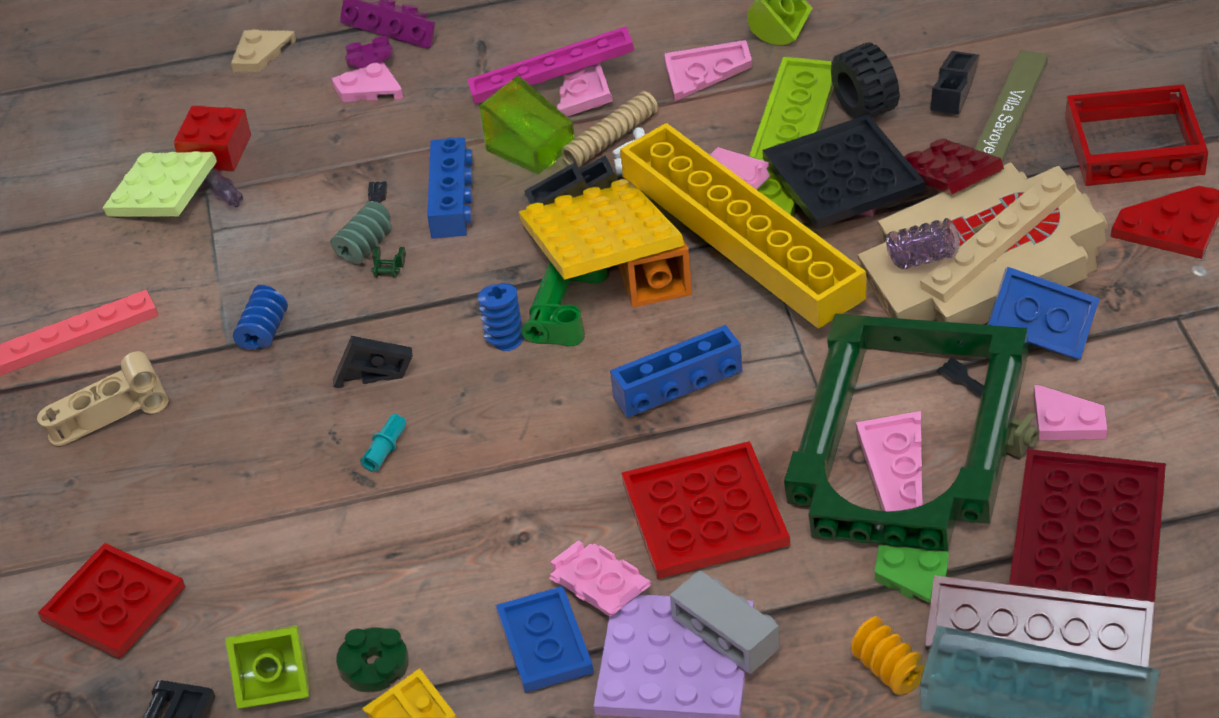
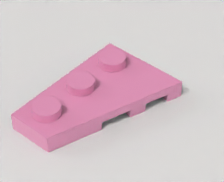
(705, 66)

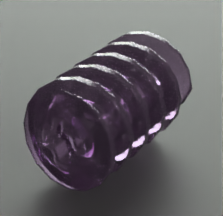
(923, 243)

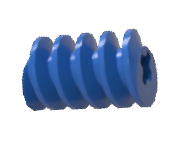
(501, 316)
(260, 318)

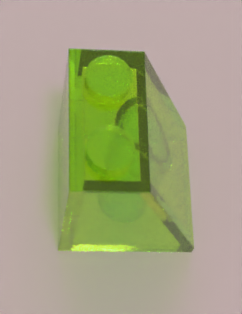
(524, 126)

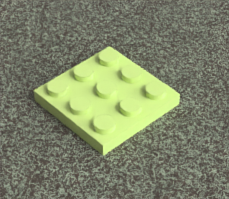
(160, 184)

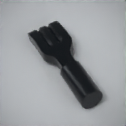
(377, 191)
(958, 374)

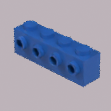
(449, 188)
(676, 371)

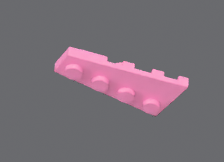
(894, 459)

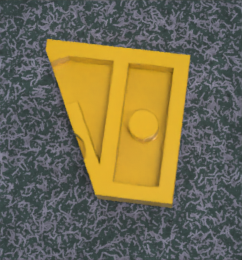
(410, 699)

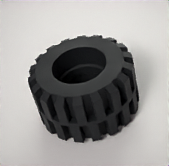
(865, 81)

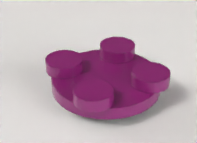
(363, 55)

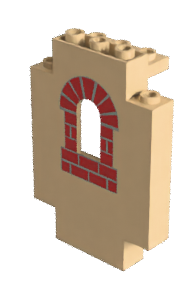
(1056, 249)

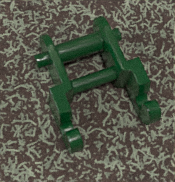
(397, 263)

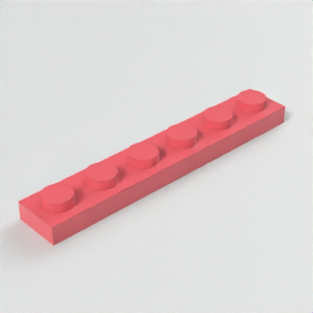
(76, 331)

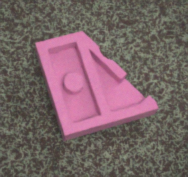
(366, 84)
(1067, 416)

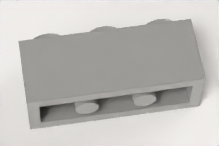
(725, 621)

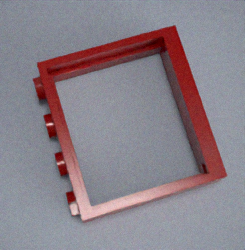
(1138, 164)

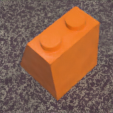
(657, 277)

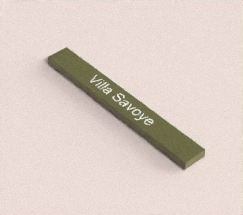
(1012, 104)

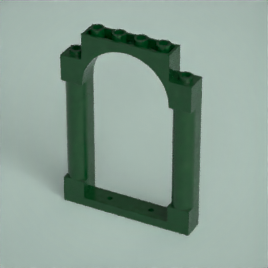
(976, 486)

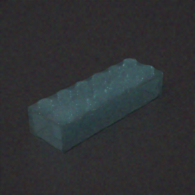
(1015, 679)

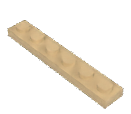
(997, 236)

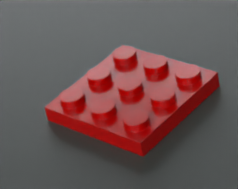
(111, 600)

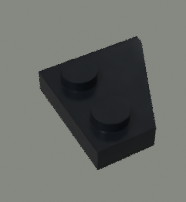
(372, 361)

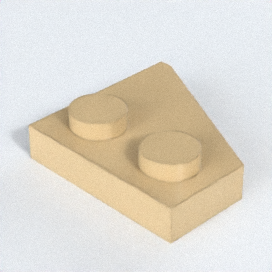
(259, 48)

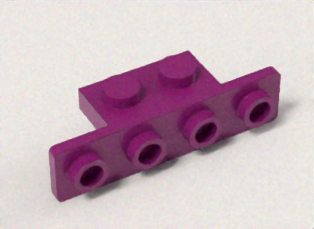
(390, 20)

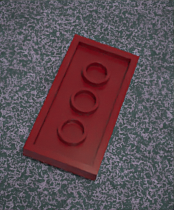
(953, 166)

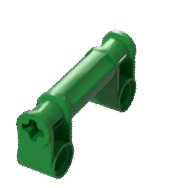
(557, 322)

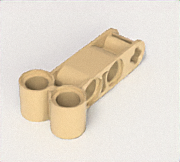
(105, 401)

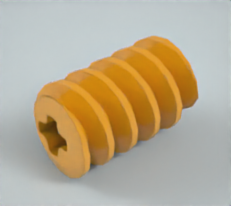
(888, 656)

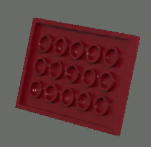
(1089, 525)

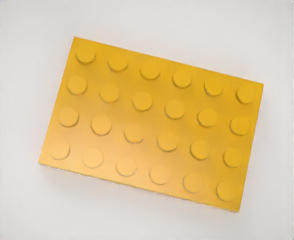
(599, 229)

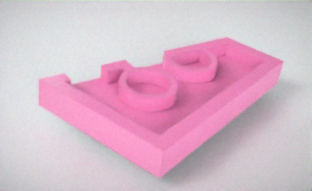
(584, 90)

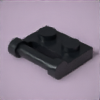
(186, 701)

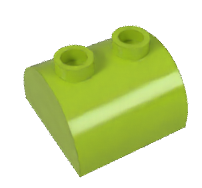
(778, 20)
(268, 666)

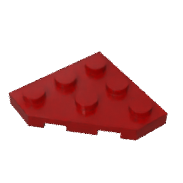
(1173, 222)

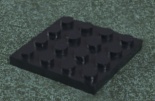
(843, 171)

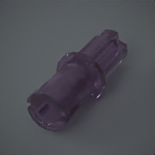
(223, 188)

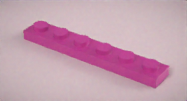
(554, 63)

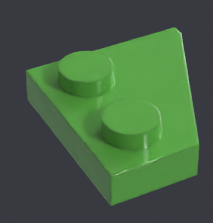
(910, 570)

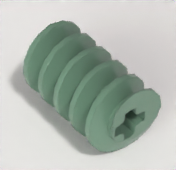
(362, 233)

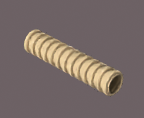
(610, 129)

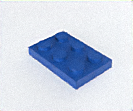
(1053, 313)
(544, 639)

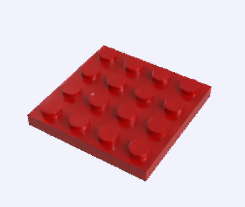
(705, 509)

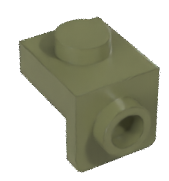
(1023, 435)

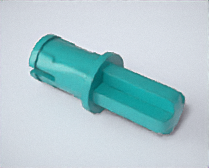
(383, 443)

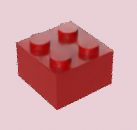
(216, 131)

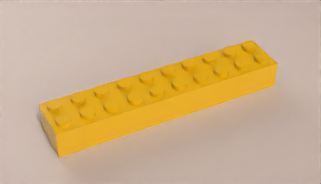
(744, 225)

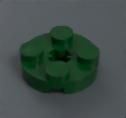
(369, 642)

